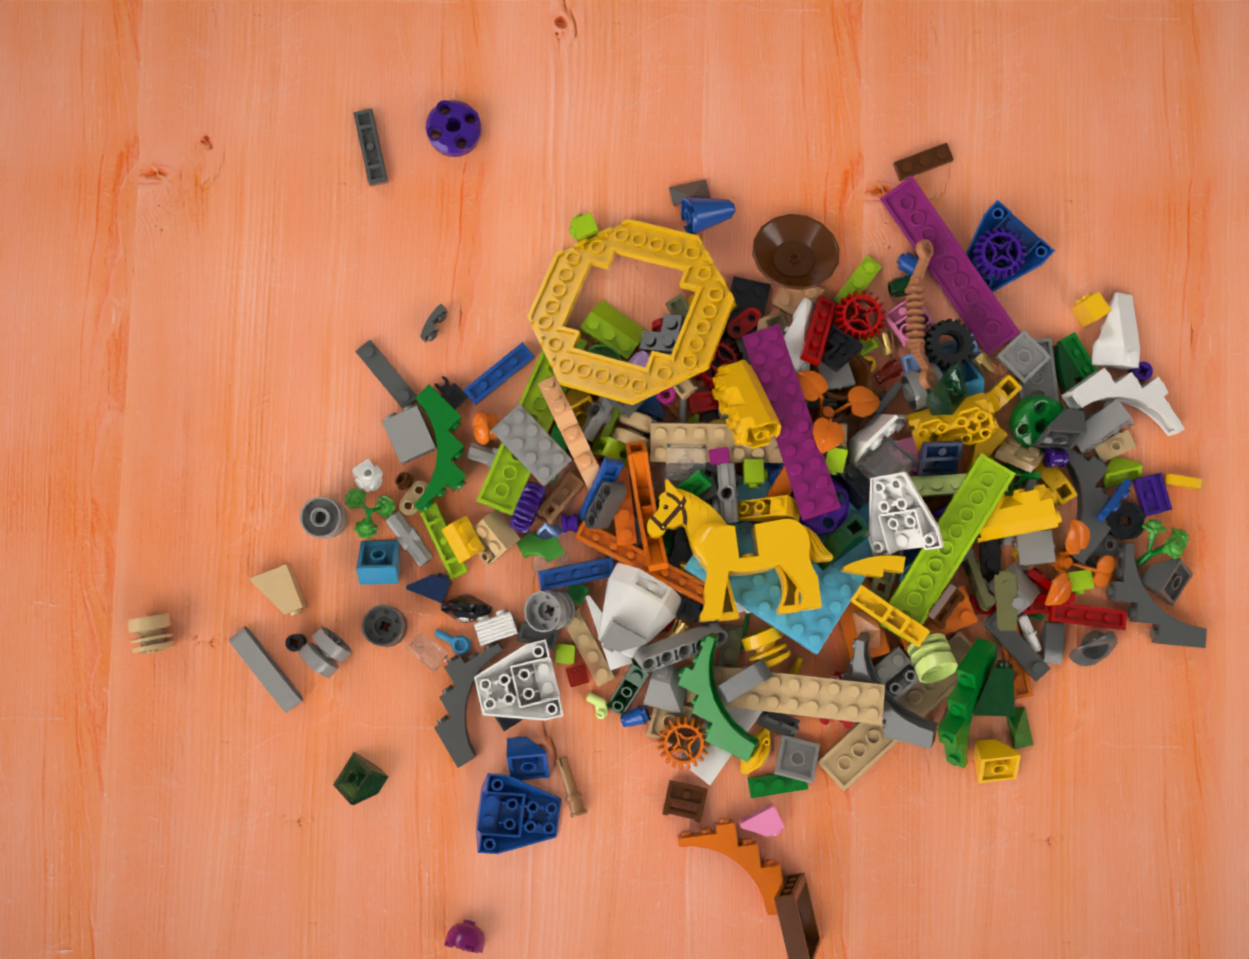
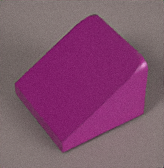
(719, 456)

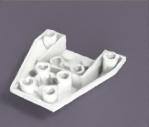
(872, 434)
(899, 516)
(638, 603)
(521, 685)

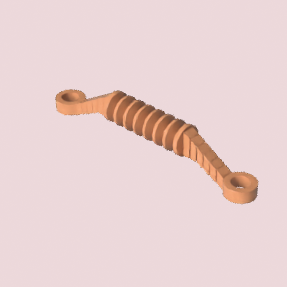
(914, 288)

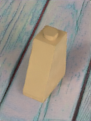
(281, 589)

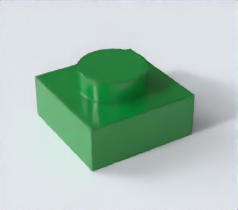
(577, 592)

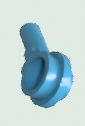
(459, 644)

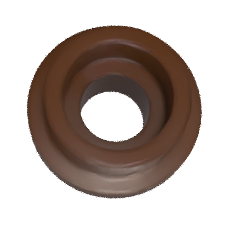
(404, 480)

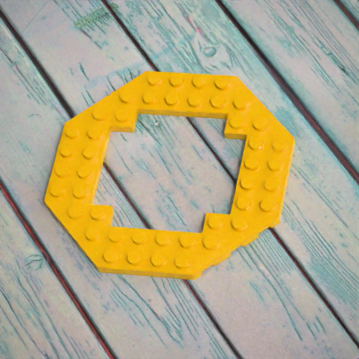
(613, 377)

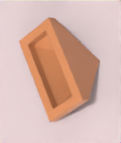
(866, 623)

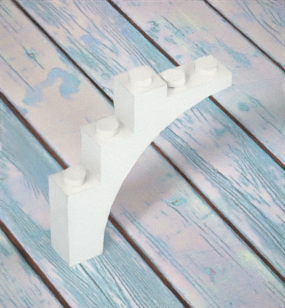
(1145, 397)

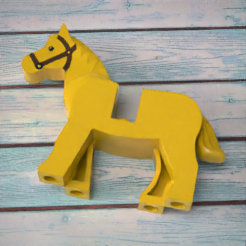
(776, 545)

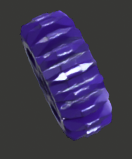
(993, 248)
(527, 507)

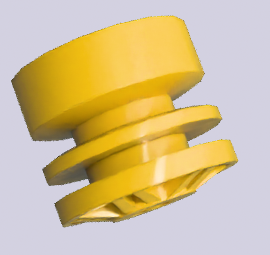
(765, 646)

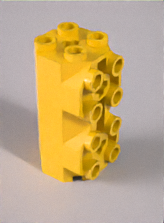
(746, 404)
(970, 423)
(1022, 514)

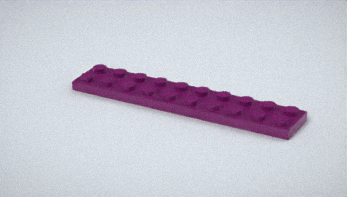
(951, 266)
(796, 442)

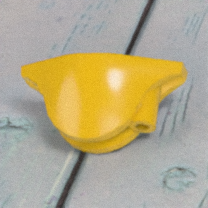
(760, 754)

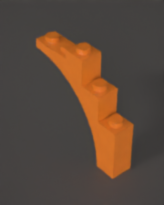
(645, 503)
(746, 853)

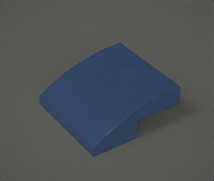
(939, 457)

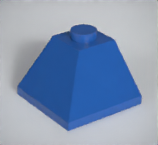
(526, 759)

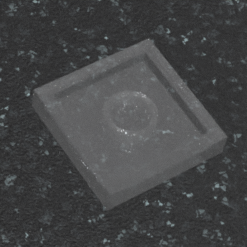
(684, 460)

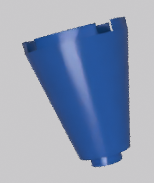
(705, 213)

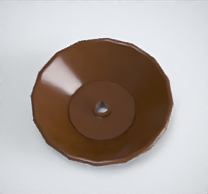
(799, 239)

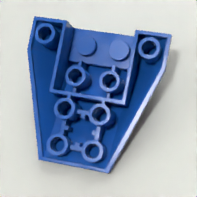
(1036, 248)
(514, 814)

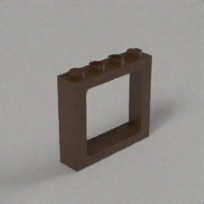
(797, 917)

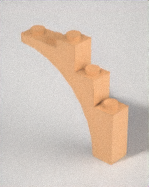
(570, 429)

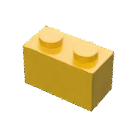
(1090, 308)
(463, 539)

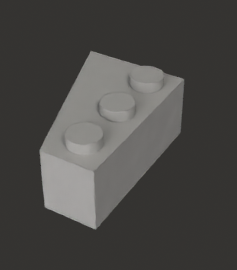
(1104, 424)

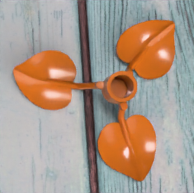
(829, 433)
(1077, 539)

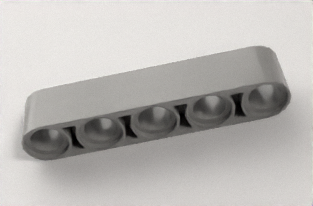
(677, 647)
(266, 669)

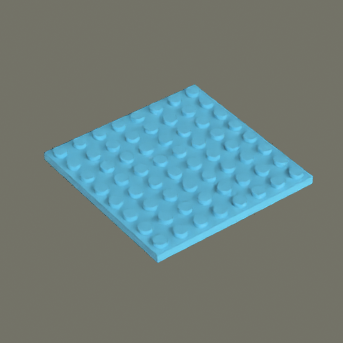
(762, 591)

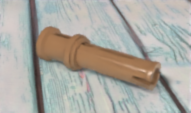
(573, 796)

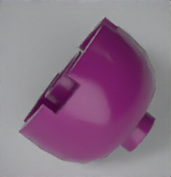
(465, 937)

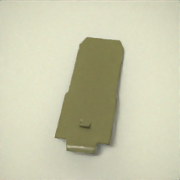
(1005, 592)

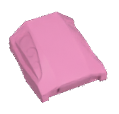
(897, 323)

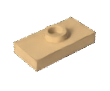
(1115, 446)

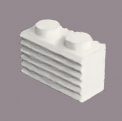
(496, 627)

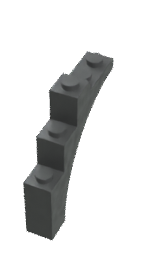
(1090, 499)
(1144, 610)
(898, 720)
(454, 730)

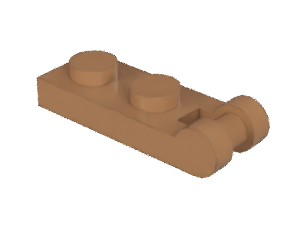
(561, 498)

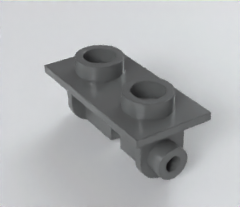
(779, 723)

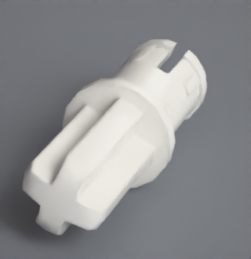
(1028, 632)

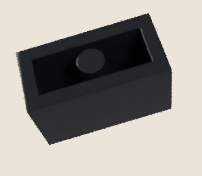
(855, 485)

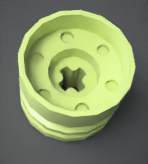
(933, 659)

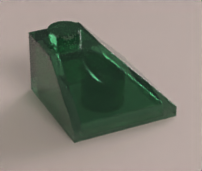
(948, 392)
(359, 779)

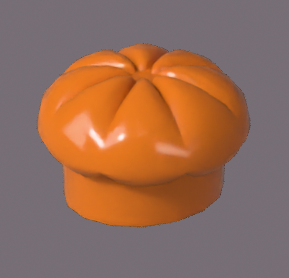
(482, 427)

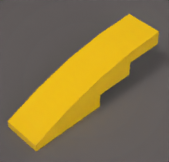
(890, 615)

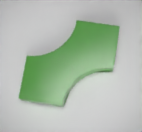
(533, 546)

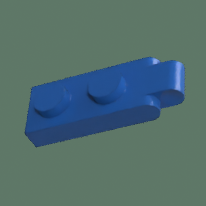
(1113, 503)

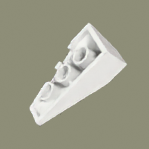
(797, 332)
(1119, 340)

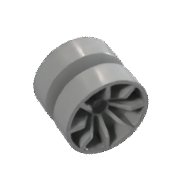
(913, 391)
(323, 517)
(322, 656)

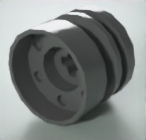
(374, 621)

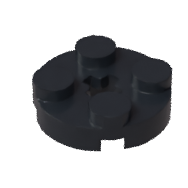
(1136, 520)

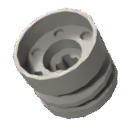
(540, 612)

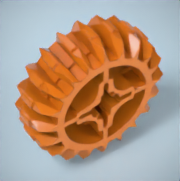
(675, 746)

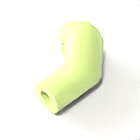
(600, 705)

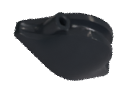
(466, 608)

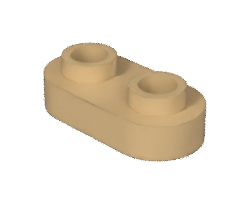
(412, 497)

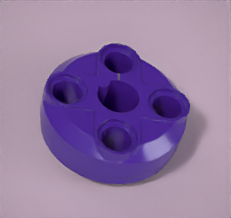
(453, 128)
(837, 517)

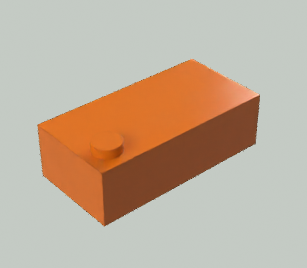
(848, 630)

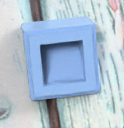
(548, 531)

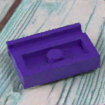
(1152, 494)

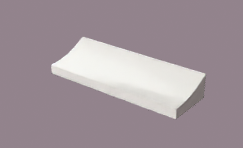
(717, 757)

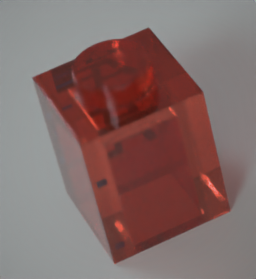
(577, 674)

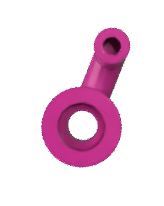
(661, 396)

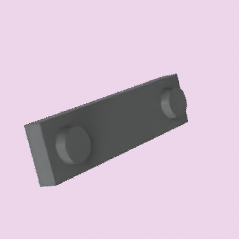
(370, 147)
(386, 374)
(1017, 648)

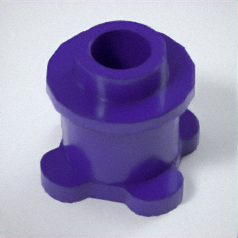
(1055, 458)

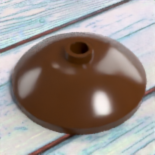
(861, 373)

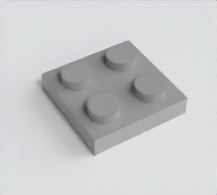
(1023, 357)
(797, 759)

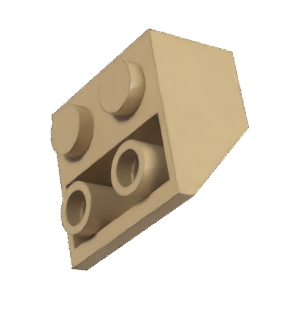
(495, 537)

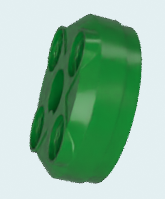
(1033, 419)

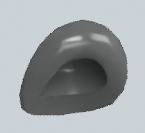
(1094, 648)

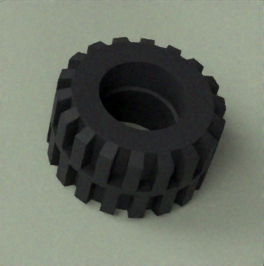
(959, 333)

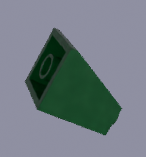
(997, 694)

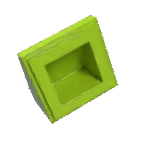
(565, 653)

